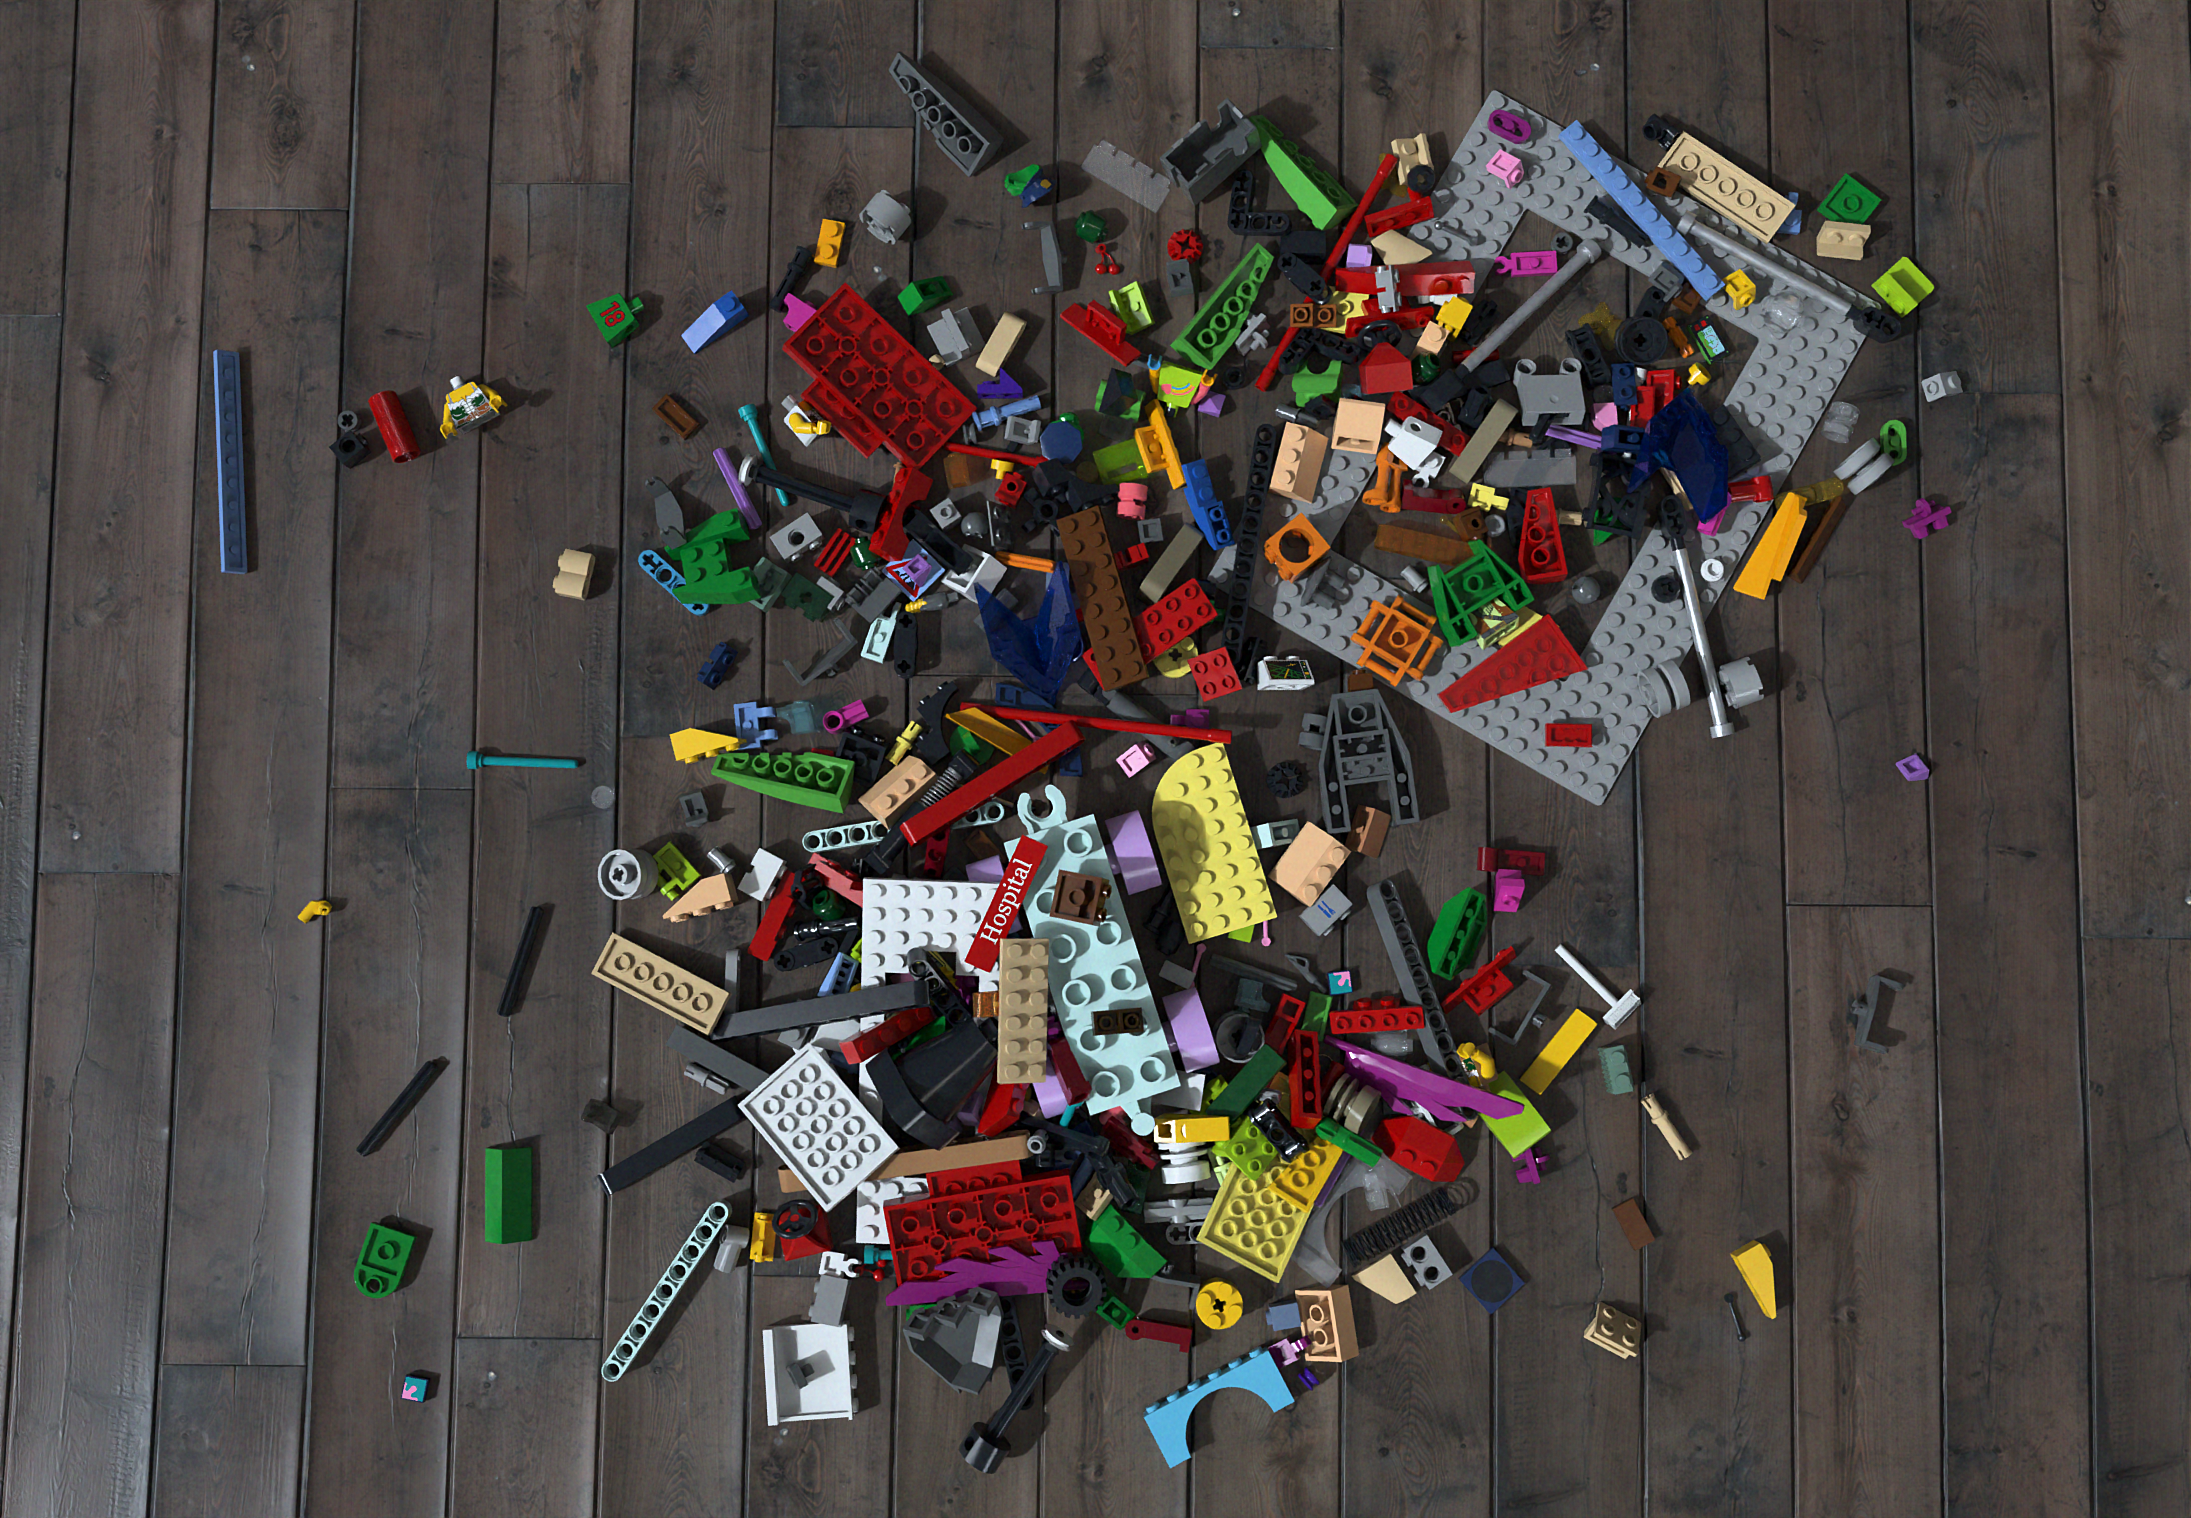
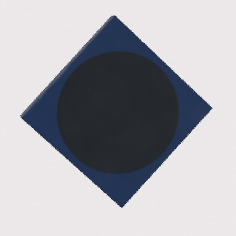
(1491, 1280)

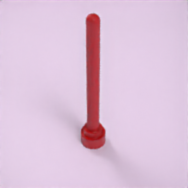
(994, 454)

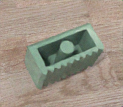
(1616, 1069)

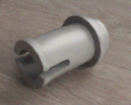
(1414, 578)
(722, 861)
(1038, 1141)

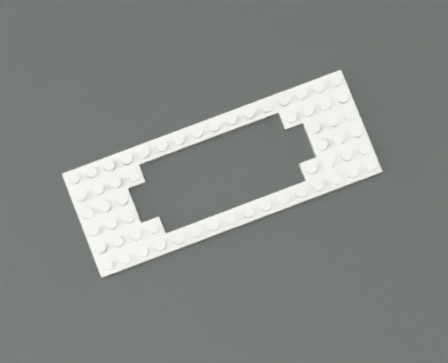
(896, 919)

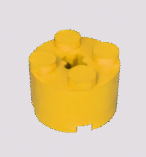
(1212, 1315)

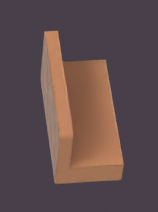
(1367, 831)

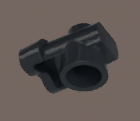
(1659, 129)

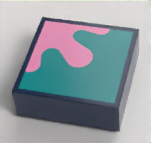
(1339, 982)
(415, 1388)

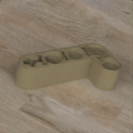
(1483, 440)
(1169, 565)

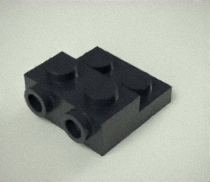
(866, 752)

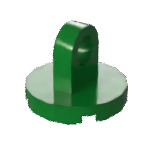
(973, 744)

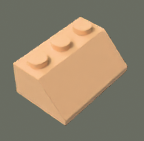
(1298, 463)
(898, 790)
(1309, 864)
(1328, 1322)

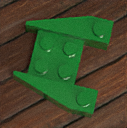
(709, 563)
(1470, 587)

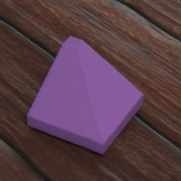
(1212, 403)
(918, 569)
(1913, 768)

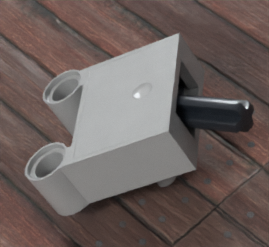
(1549, 398)

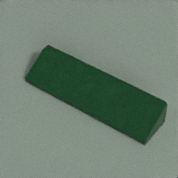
(1247, 1084)

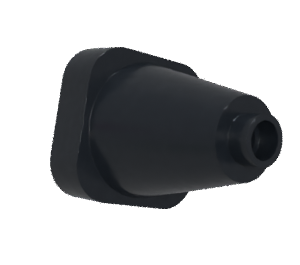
(936, 1079)

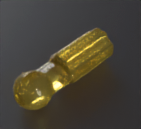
(1816, 492)

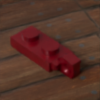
(1129, 1143)

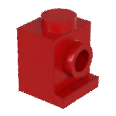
(1008, 497)

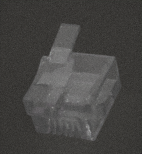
(1375, 1188)

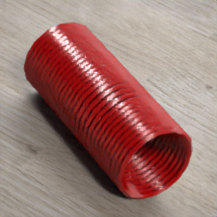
(395, 432)

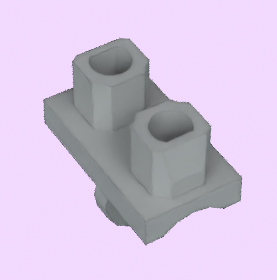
(1254, 335)

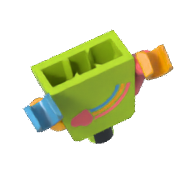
(1177, 384)

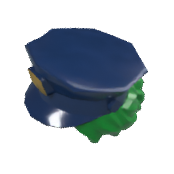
(1029, 184)
(1063, 439)

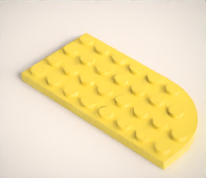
(1209, 847)
(1252, 1221)

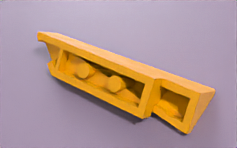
(1774, 548)
(991, 731)

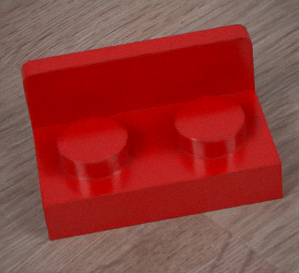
(1667, 386)

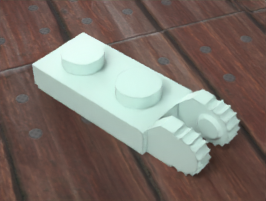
(880, 636)

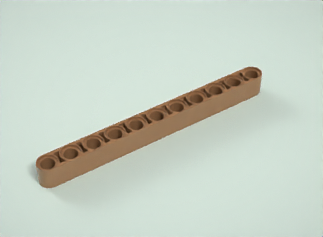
(925, 1159)

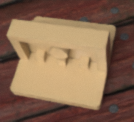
(1614, 1331)

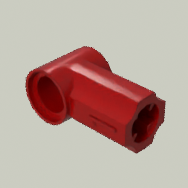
(1756, 490)

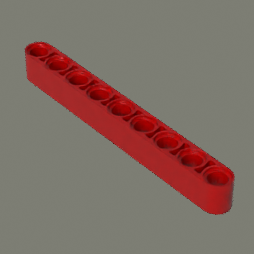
(992, 783)

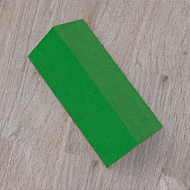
(508, 1194)

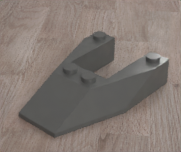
(1363, 748)

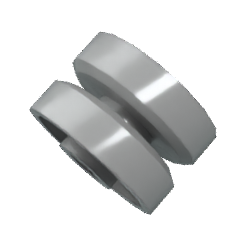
(1864, 467)
(1663, 688)
(628, 874)

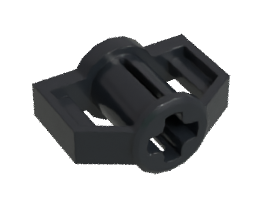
(812, 885)

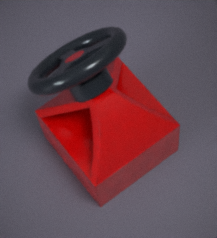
(1384, 367)
(802, 1229)

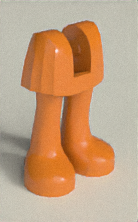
(1387, 499)

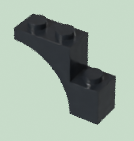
(1055, 479)
(935, 541)
(932, 710)

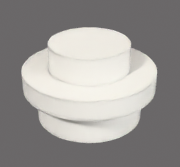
(1712, 570)

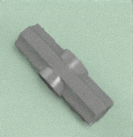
(1177, 1209)

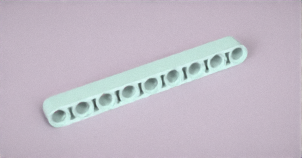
(871, 836)
(659, 1298)

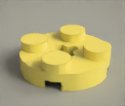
(1177, 668)

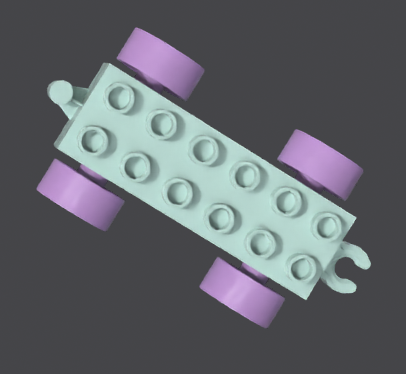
(1101, 966)

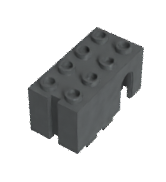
(1210, 155)

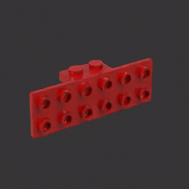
(1167, 622)

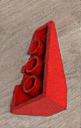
(1541, 549)

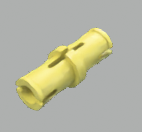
(904, 743)

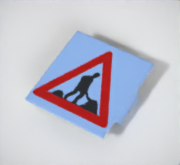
(900, 578)

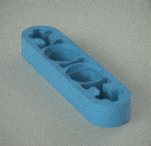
(673, 583)

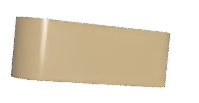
(1001, 344)

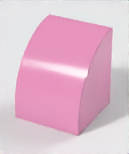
(1603, 415)

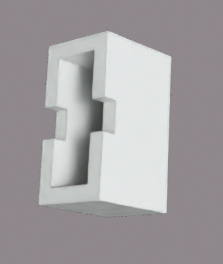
(763, 876)

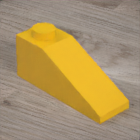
(1757, 1271)

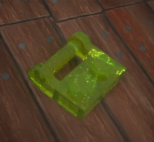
(1118, 457)

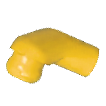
(315, 907)

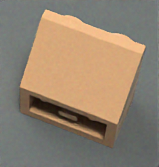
(1358, 426)

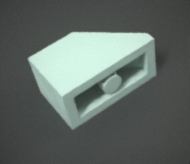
(1275, 833)

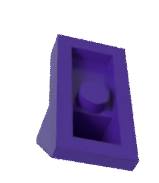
(1005, 390)

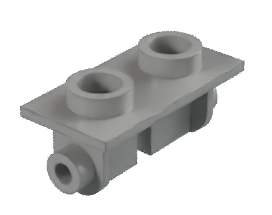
(1391, 297)

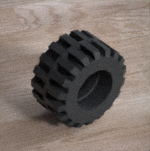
(1081, 1302)

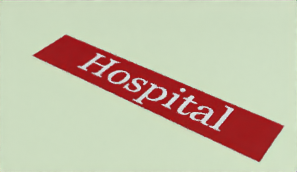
(1006, 903)

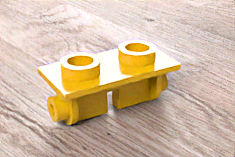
(762, 1238)

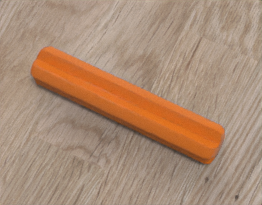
(1025, 561)

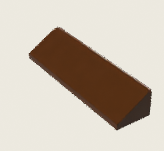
(1817, 540)

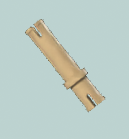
(1662, 1120)

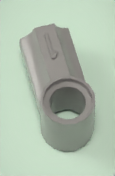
(731, 1240)

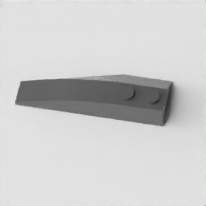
(953, 121)

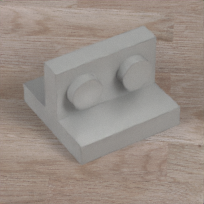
(956, 336)

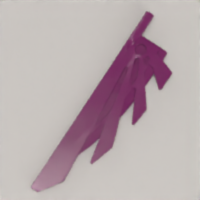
(1430, 1090)
(1008, 1277)

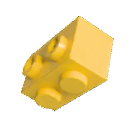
(1453, 316)

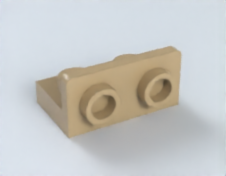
(1409, 154)
(1842, 240)
(1093, 1199)

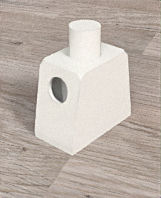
(1412, 440)
(830, 1035)

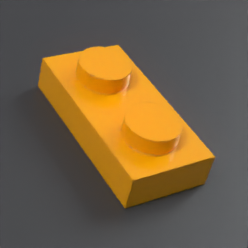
(829, 243)

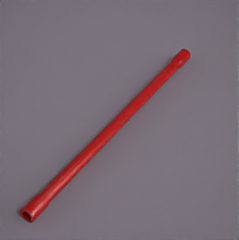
(1382, 174)
(1211, 735)

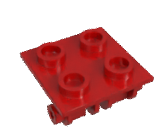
(1214, 674)

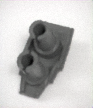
(1319, 573)

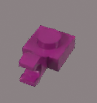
(1194, 718)
(1053, 1029)
(1286, 1351)

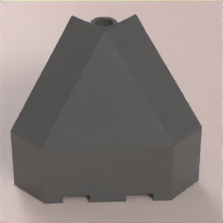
(958, 1338)

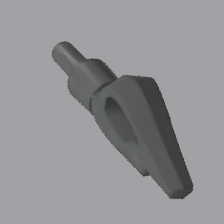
(1309, 975)

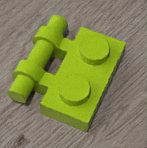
(677, 867)

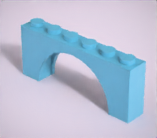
(1252, 1373)

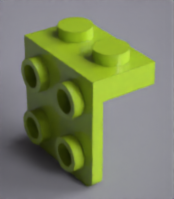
(1903, 286)
(1246, 1148)

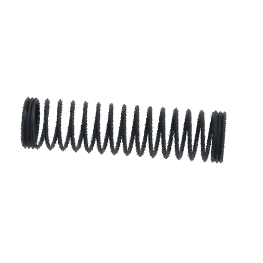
(1353, 1255)

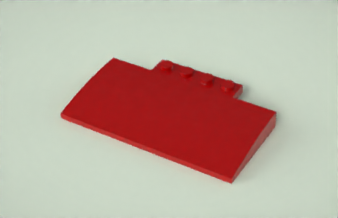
(875, 382)
(978, 1211)

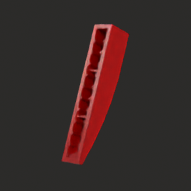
(1415, 279)

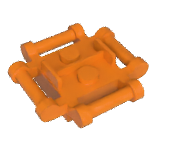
(1397, 640)

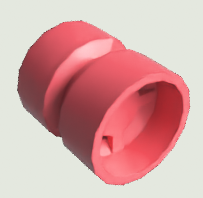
(1131, 503)

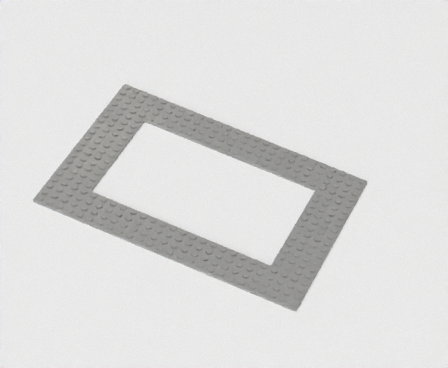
(1771, 401)

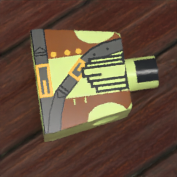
(1493, 622)

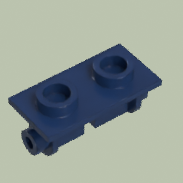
(1623, 385)
(712, 674)

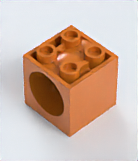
(1296, 528)

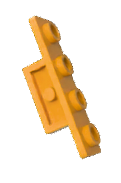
(1158, 446)

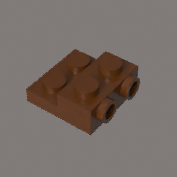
(1080, 898)

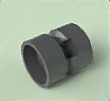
(1311, 739)

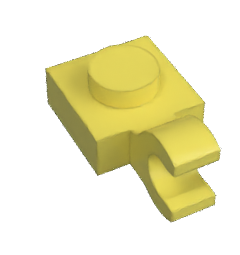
(1485, 498)

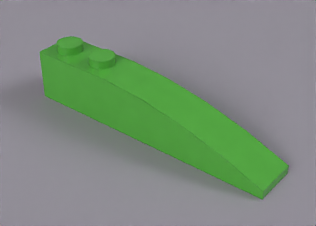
(1311, 189)
(1223, 314)
(801, 779)

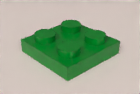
(1848, 202)

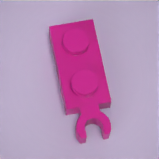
(1528, 264)

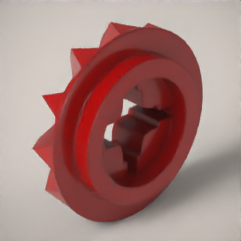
(1195, 243)

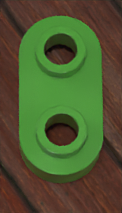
(1894, 443)

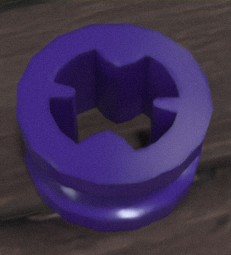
(1308, 1378)

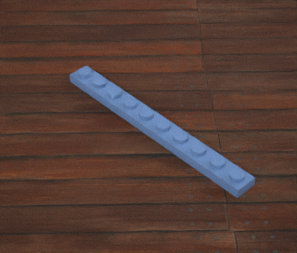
(1641, 210)
(230, 462)

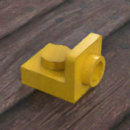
(1740, 289)

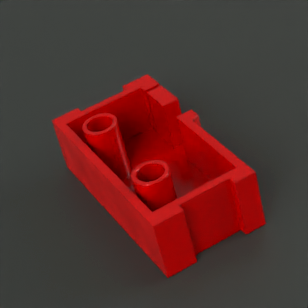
(1133, 557)

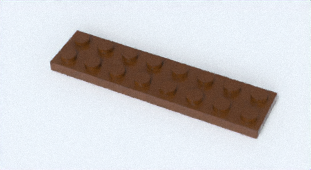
(1102, 599)

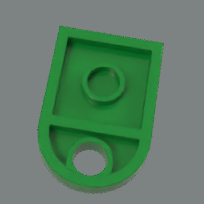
(384, 1259)

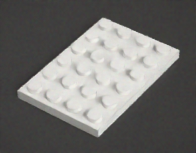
(818, 1127)

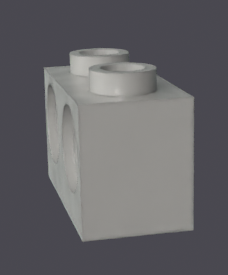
(1429, 1258)

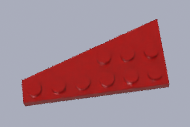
(1526, 661)

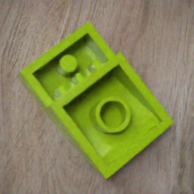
(1517, 1131)

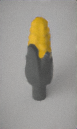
(932, 602)

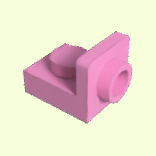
(1506, 167)
(1136, 758)

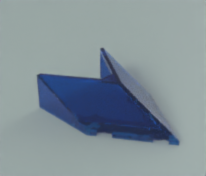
(1686, 443)
(1035, 647)

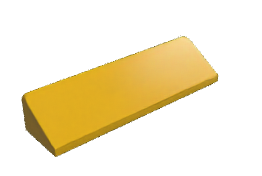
(1558, 1051)

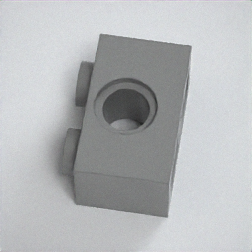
(802, 526)

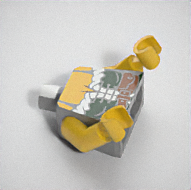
(469, 406)
(805, 421)

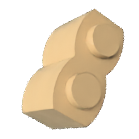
(574, 574)

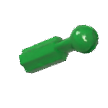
(1348, 1141)

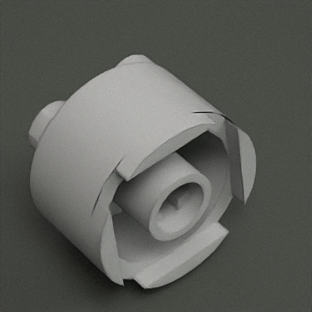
(886, 217)
(1740, 683)

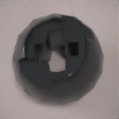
(1412, 179)
(1673, 587)

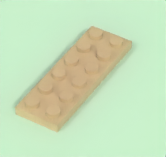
(1727, 188)
(661, 983)
(1022, 1010)

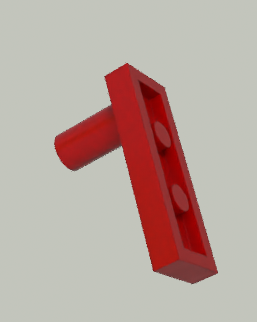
(1400, 216)

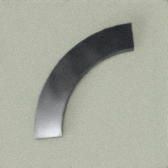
(1518, 495)

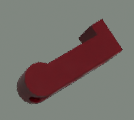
(1431, 499)
(937, 853)
(1068, 1071)
(1159, 1330)

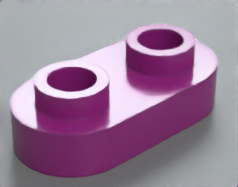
(1510, 124)

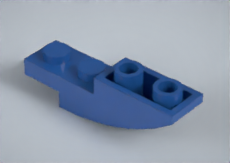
(1204, 506)

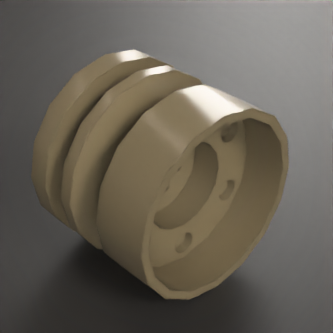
(1348, 1102)

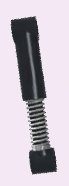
(886, 851)

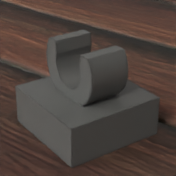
(1150, 531)
(798, 1374)

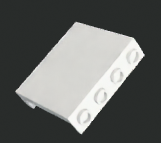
(828, 1388)

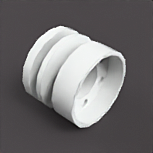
(1184, 1162)

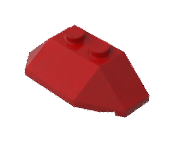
(1002, 1106)
(1420, 1147)

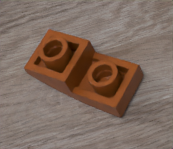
(1313, 316)

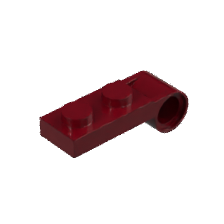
(1493, 859)

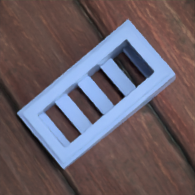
(829, 982)

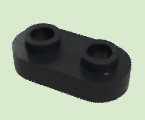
(1651, 305)

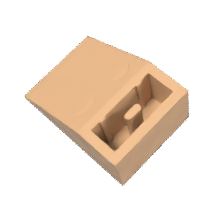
(708, 893)

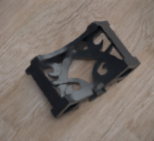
(1634, 517)

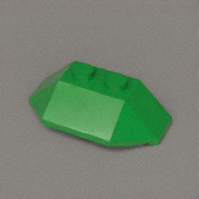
(1457, 933)
(1122, 1246)

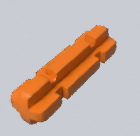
(1678, 337)

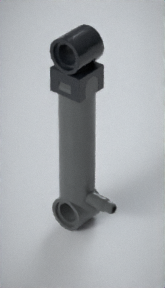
(1129, 709)

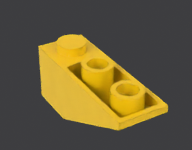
(696, 743)
(1191, 1128)

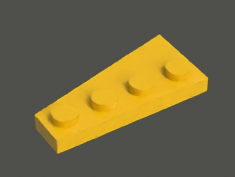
(1307, 1174)

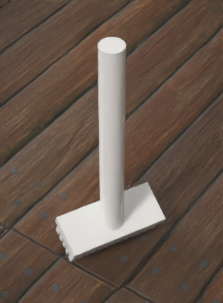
(1620, 1008)

